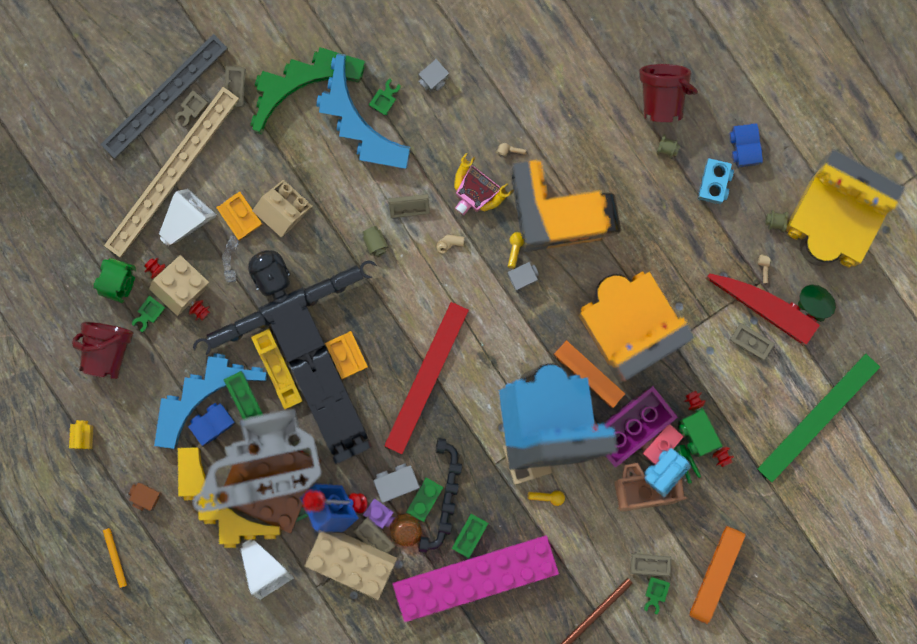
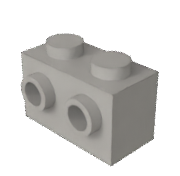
(396, 483)

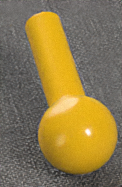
(516, 242)
(556, 497)

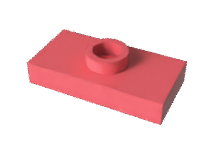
(666, 439)

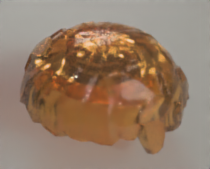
(405, 530)

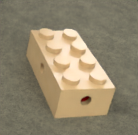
(351, 562)

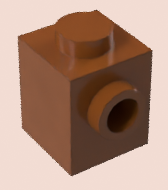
(144, 496)

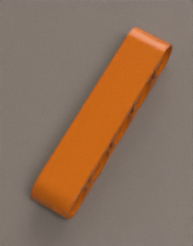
(717, 575)

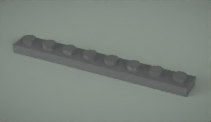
(164, 96)

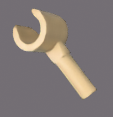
(504, 148)
(764, 261)

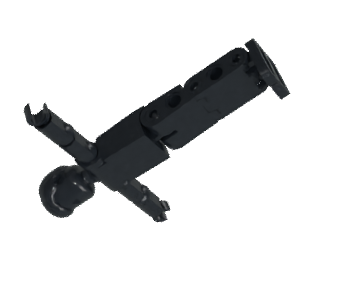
(303, 346)

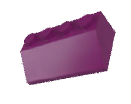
(638, 423)

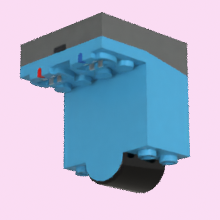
(551, 420)

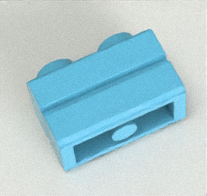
(666, 472)

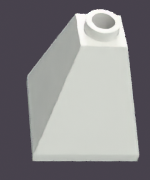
(184, 217)
(262, 570)

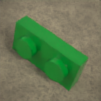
(424, 499)
(470, 535)

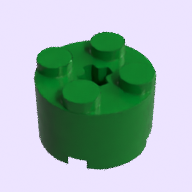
(115, 280)

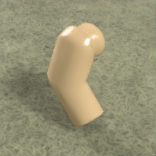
(448, 241)

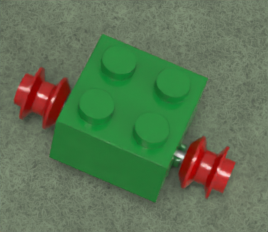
(701, 433)

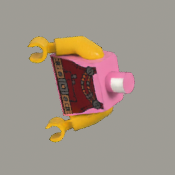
(476, 189)

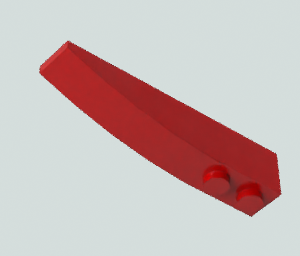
(771, 308)

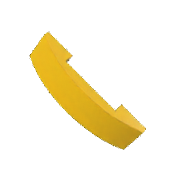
(277, 369)

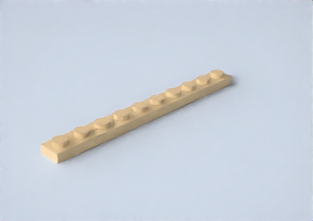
(171, 172)

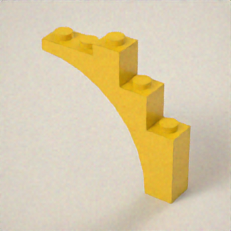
(231, 525)

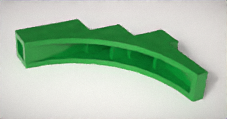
(298, 75)

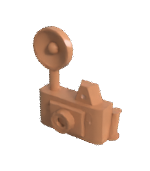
(636, 494)

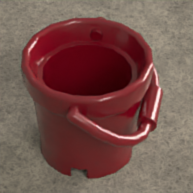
(665, 91)
(102, 348)

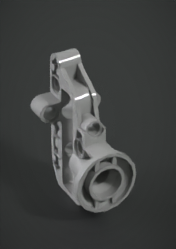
(272, 436)

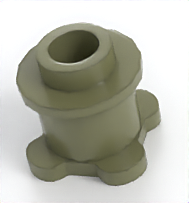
(668, 147)
(777, 221)

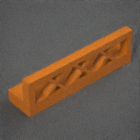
(598, 382)

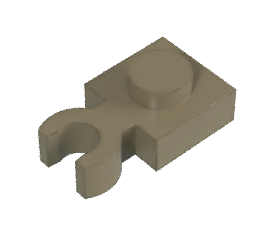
(193, 106)

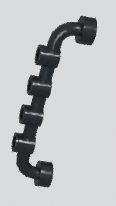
(448, 508)

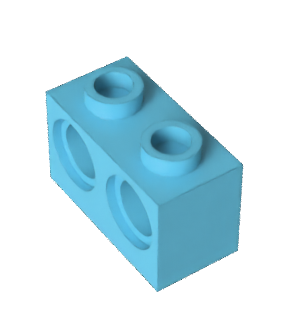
(711, 180)

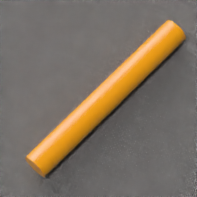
(114, 557)

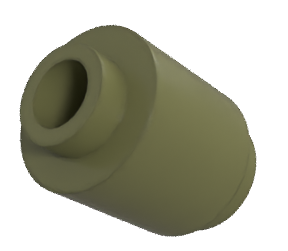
(375, 241)

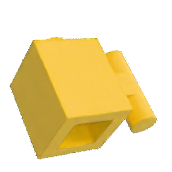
(81, 435)

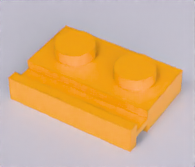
(239, 216)
(346, 355)

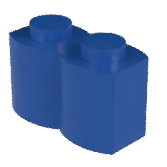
(746, 145)
(211, 424)

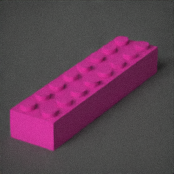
(475, 578)

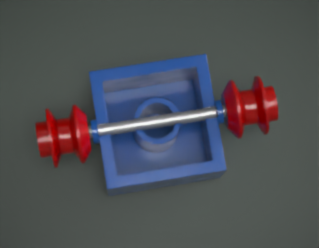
(332, 508)

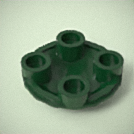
(817, 302)

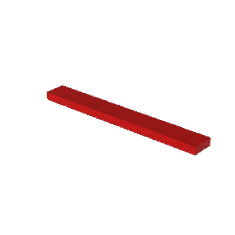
(426, 378)

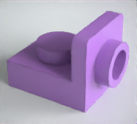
(379, 514)

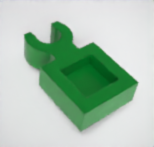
(383, 100)
(149, 311)
(656, 591)

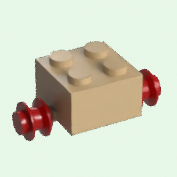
(178, 286)

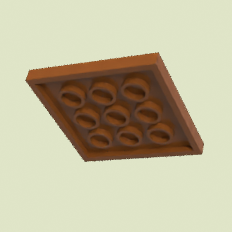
(278, 510)

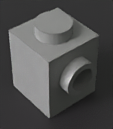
(433, 76)

